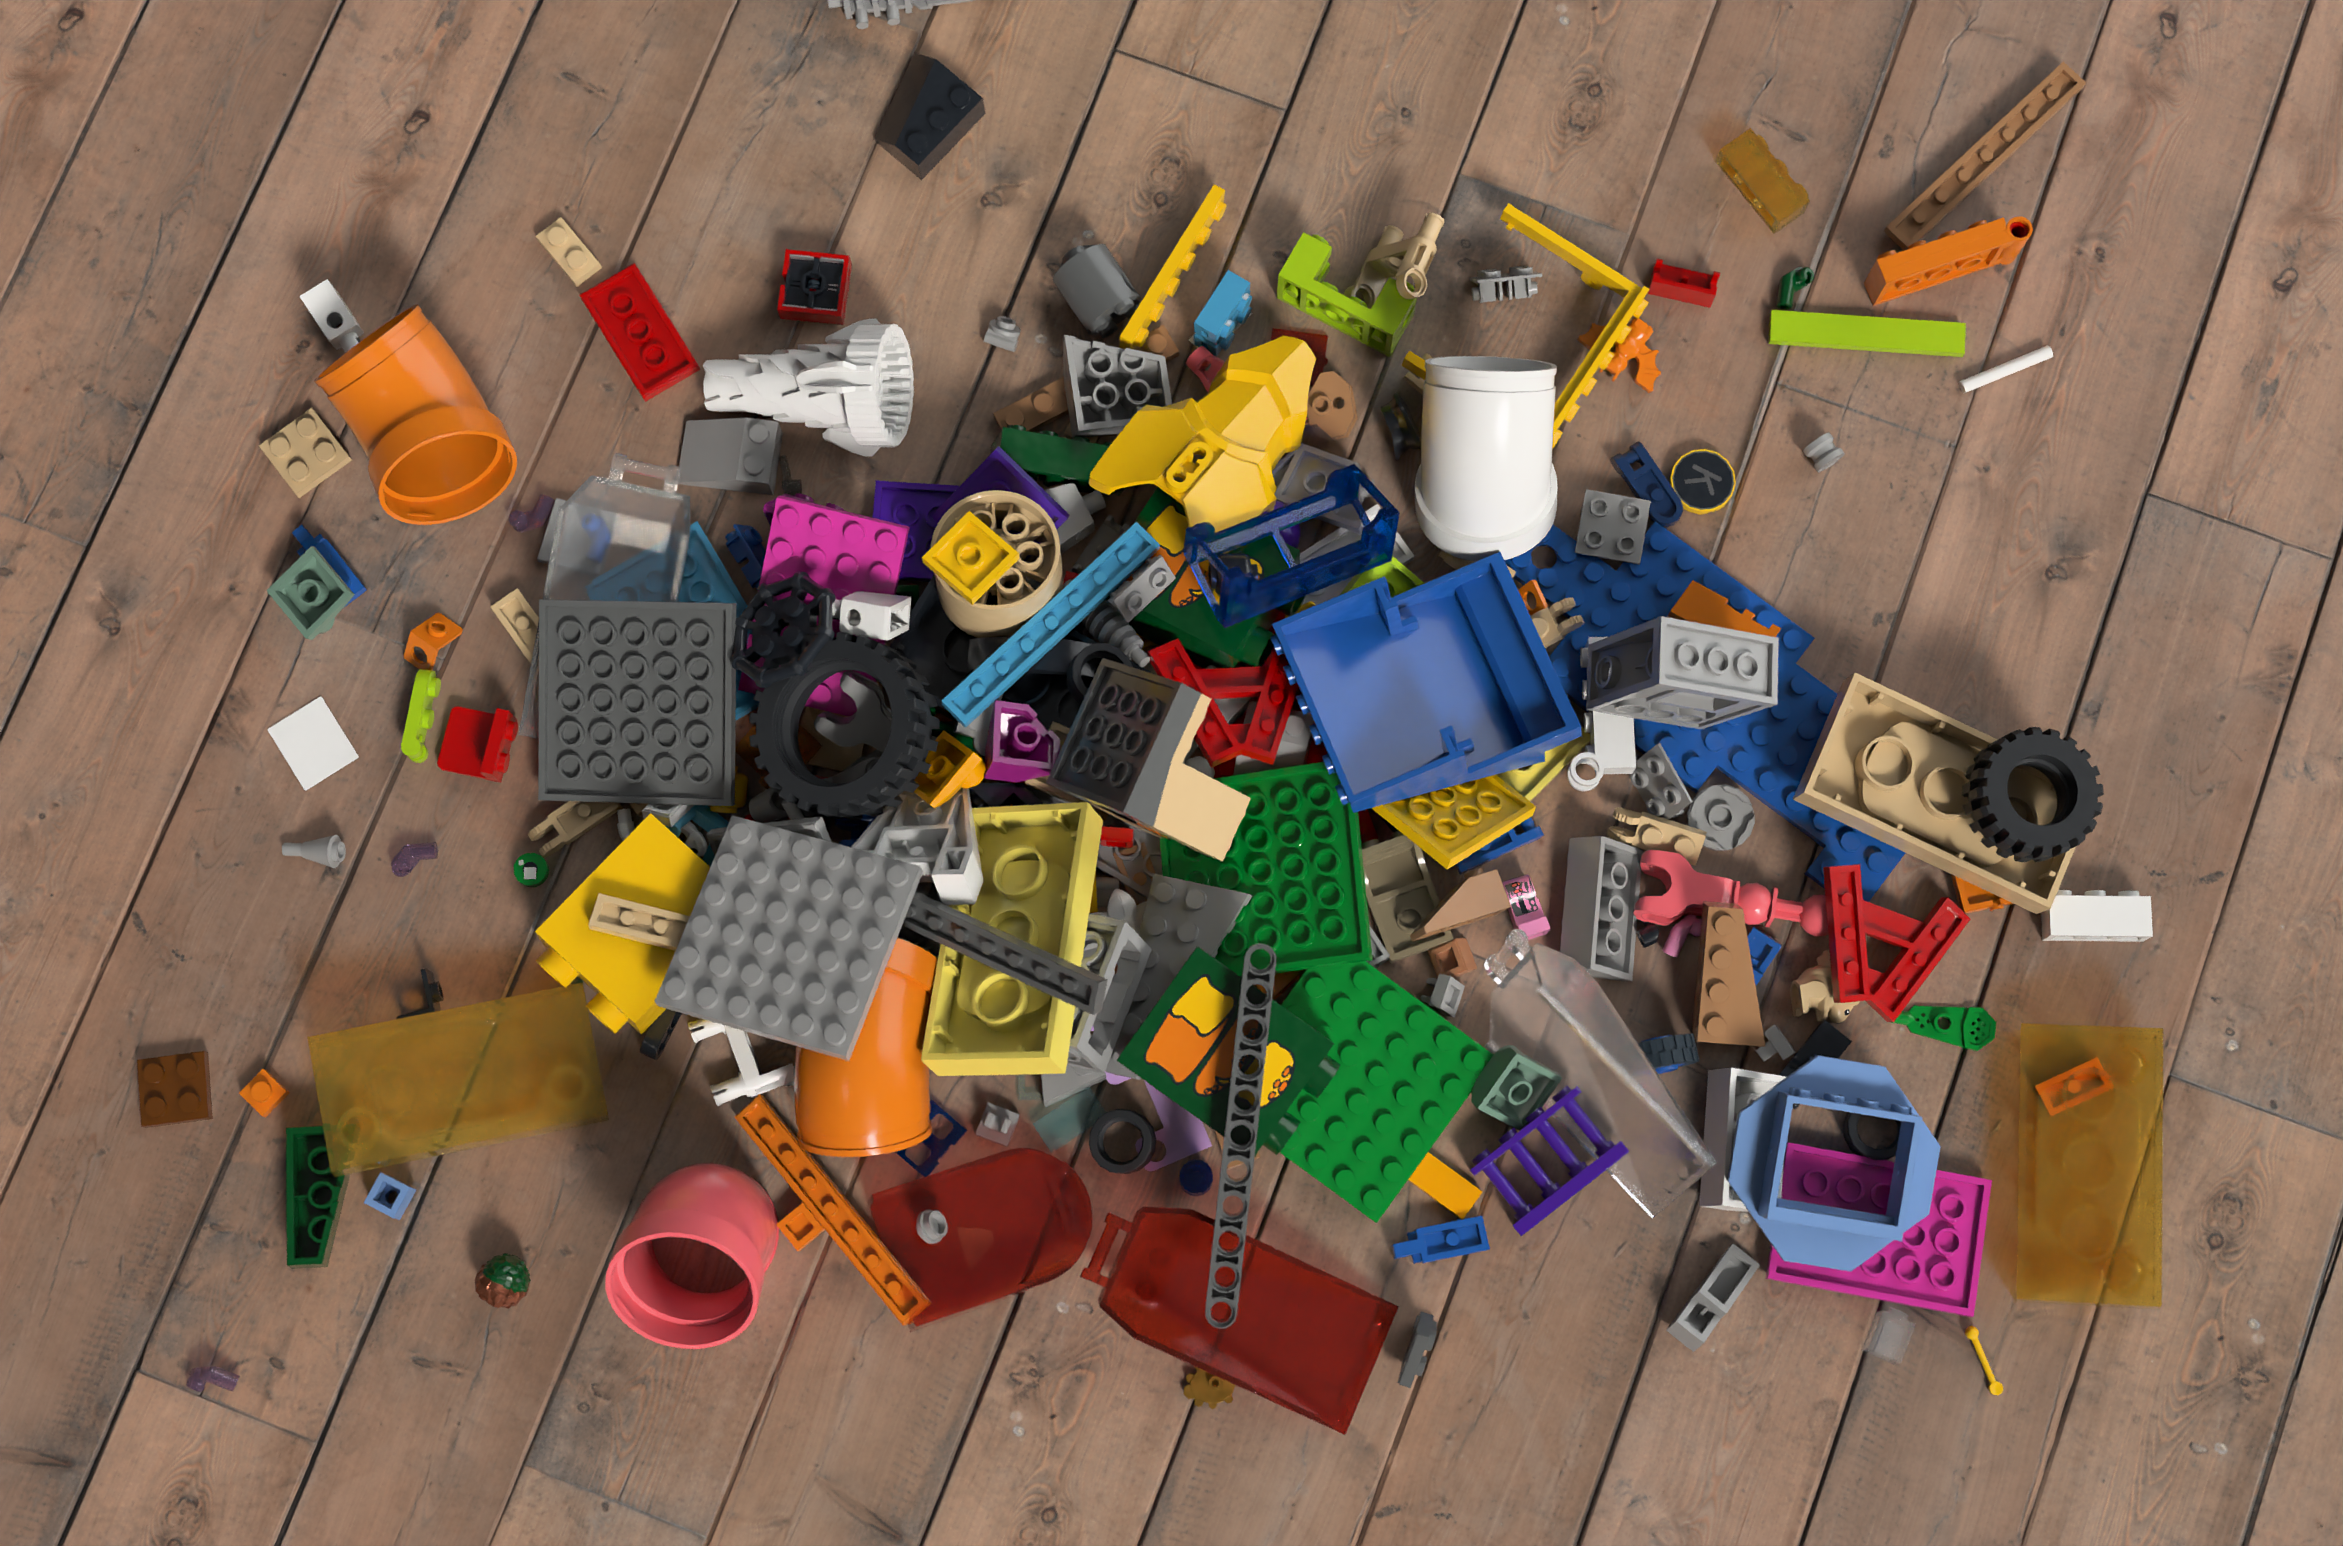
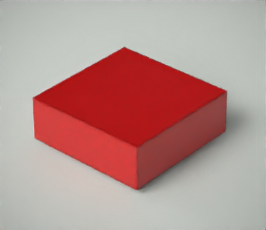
(1117, 837)

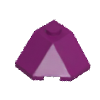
(1018, 744)

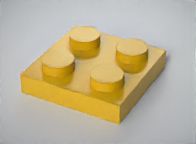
(970, 557)

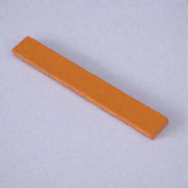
(833, 1210)

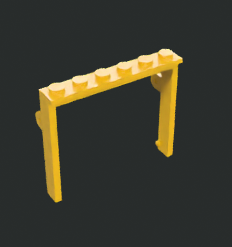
(1593, 274)

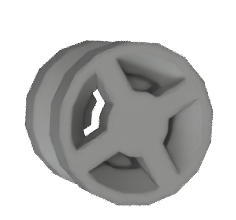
(1823, 452)

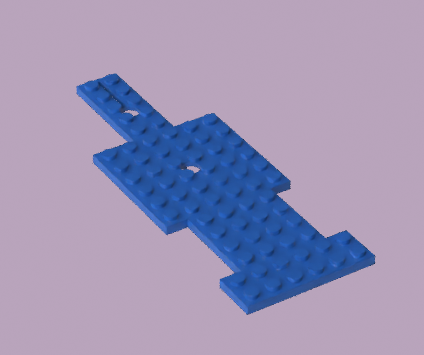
(1757, 751)

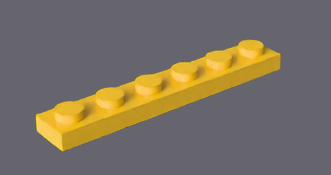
(1179, 260)

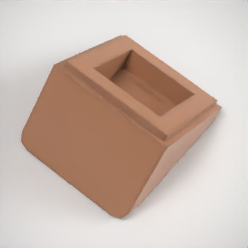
(1453, 958)

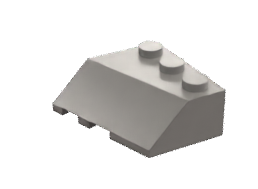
(1110, 385)

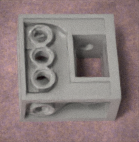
(1682, 673)
(1107, 944)

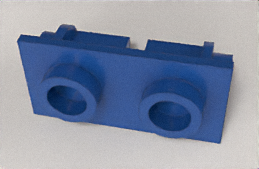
(744, 544)

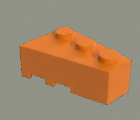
(1709, 608)

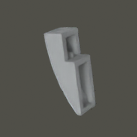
(1713, 1298)

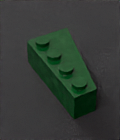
(1051, 456)

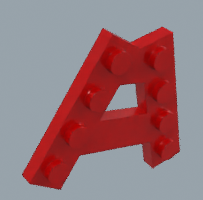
(1215, 736)
(1853, 918)

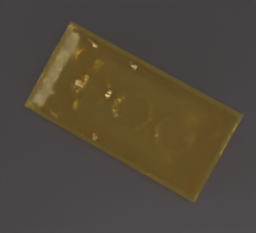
(457, 1079)
(2090, 1167)

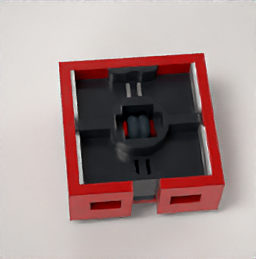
(814, 287)

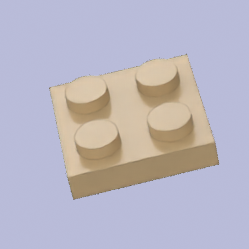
(305, 452)

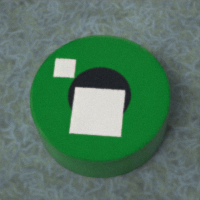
(531, 870)

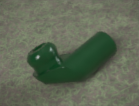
(1791, 283)

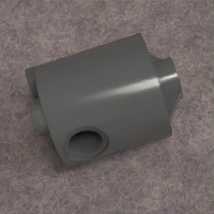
(1096, 288)

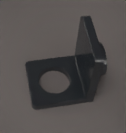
(433, 994)

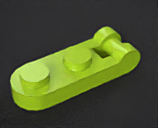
(420, 715)

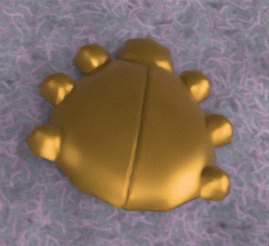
(1208, 1389)

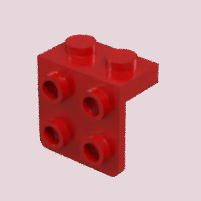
(478, 743)

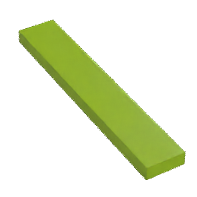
(1867, 333)

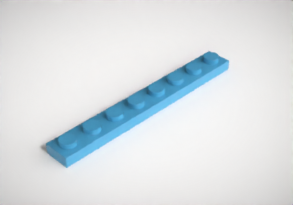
(1050, 624)

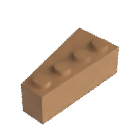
(1725, 983)

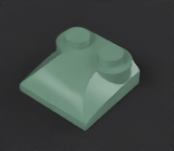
(311, 594)
(1513, 1086)

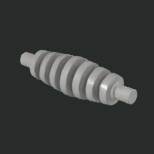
(1111, 628)

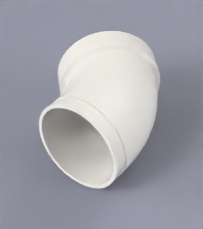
(1486, 455)

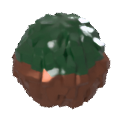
(503, 1281)

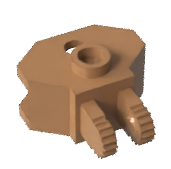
(1323, 408)

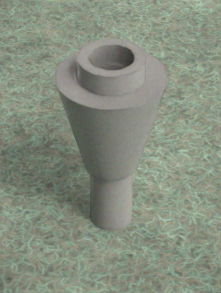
(326, 850)

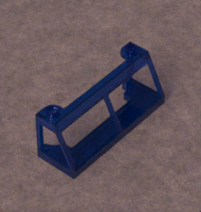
(1245, 596)

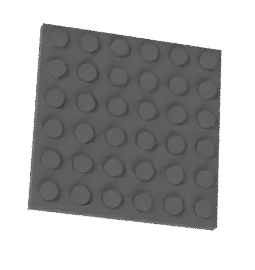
(637, 702)

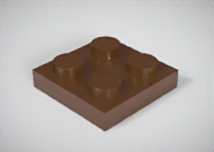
(174, 1089)

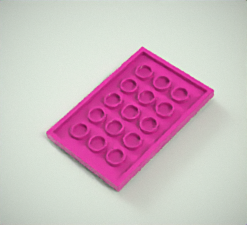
(839, 554)
(1933, 1263)

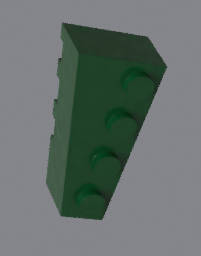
(312, 1198)

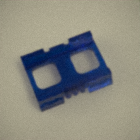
(938, 1146)

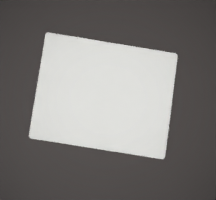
(313, 743)

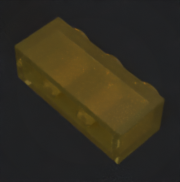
(1763, 180)

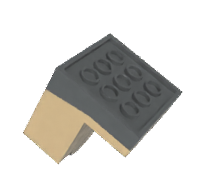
(1130, 757)

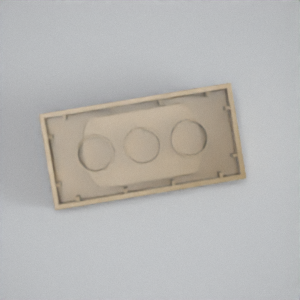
(1900, 779)

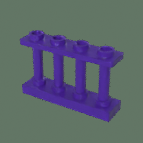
(1553, 1193)

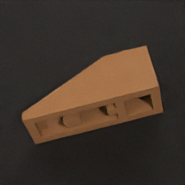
(1470, 901)

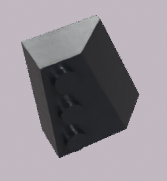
(928, 115)

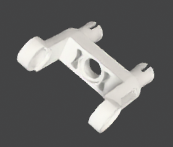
(750, 1078)

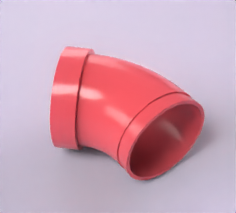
(706, 1205)

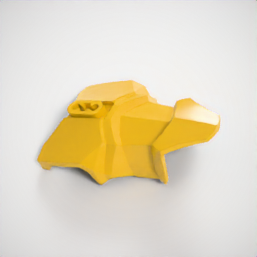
(1239, 428)

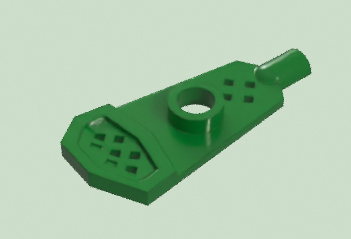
(1959, 1025)

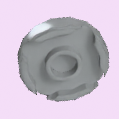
(1724, 816)

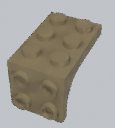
(1400, 895)

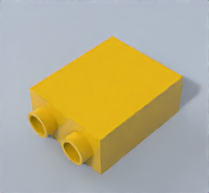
(624, 973)

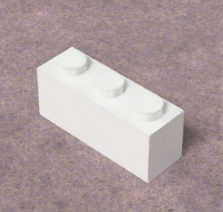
(2098, 917)

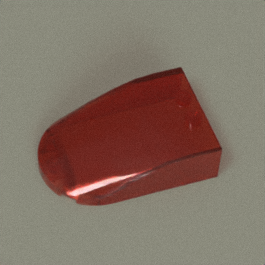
(1009, 1225)

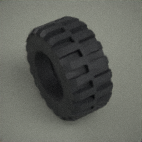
(2062, 765)

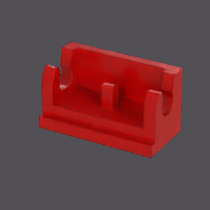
(1683, 284)

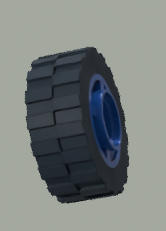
(1670, 1052)

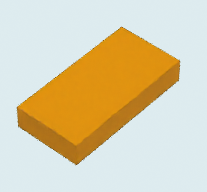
(1445, 1186)

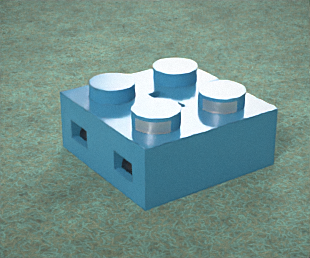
(1222, 313)

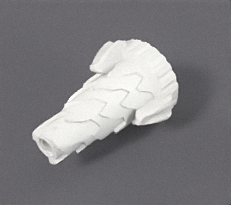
(851, 386)

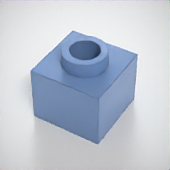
(380, 1192)

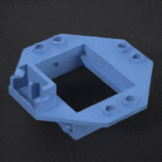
(1820, 1232)

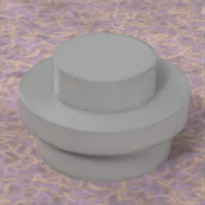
(931, 1226)

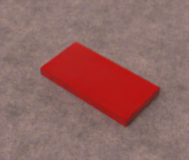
(639, 332)

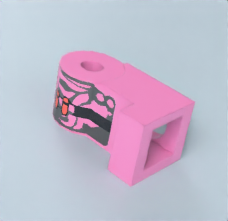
(1525, 907)

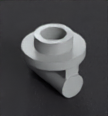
(1003, 333)

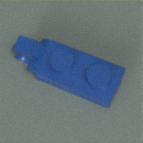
(332, 557)
(1444, 1241)

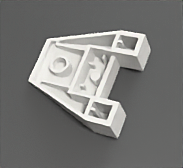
(935, 839)

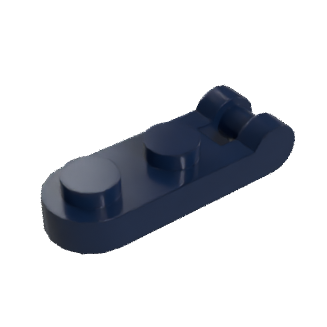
(1649, 484)

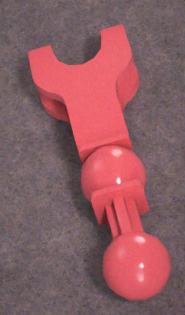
(1689, 889)

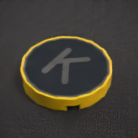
(1703, 481)

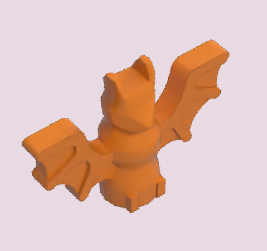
(1632, 347)

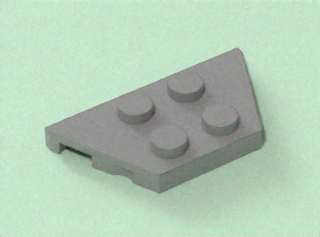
(1305, 474)

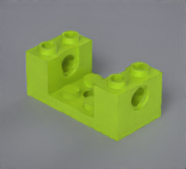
(1304, 287)

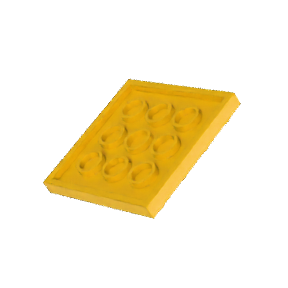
(1458, 818)

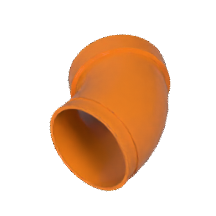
(420, 422)
(883, 1092)

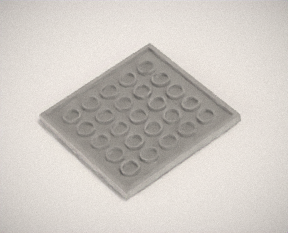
(789, 937)

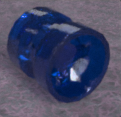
(1199, 1181)

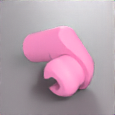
(1679, 933)

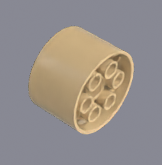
(1017, 605)

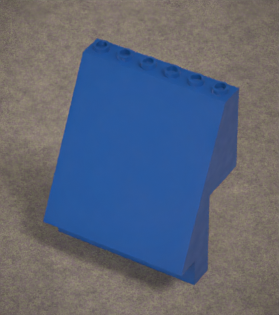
(1425, 684)

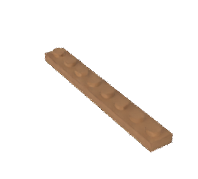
(1985, 156)

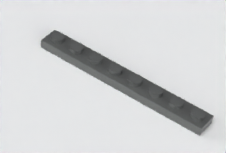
(1006, 953)

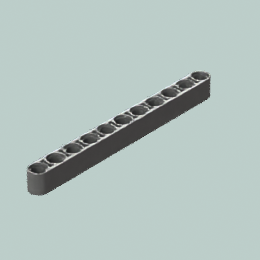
(1243, 1152)

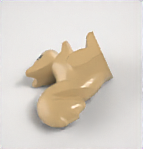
(1815, 991)

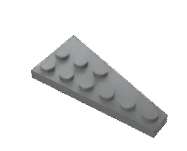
(1174, 923)

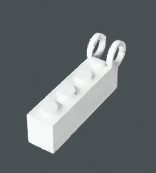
(1610, 739)

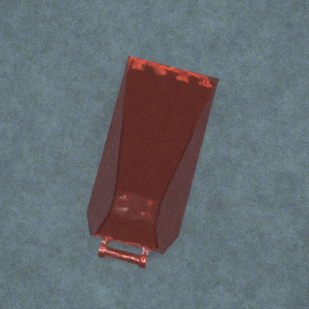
(1296, 1328)

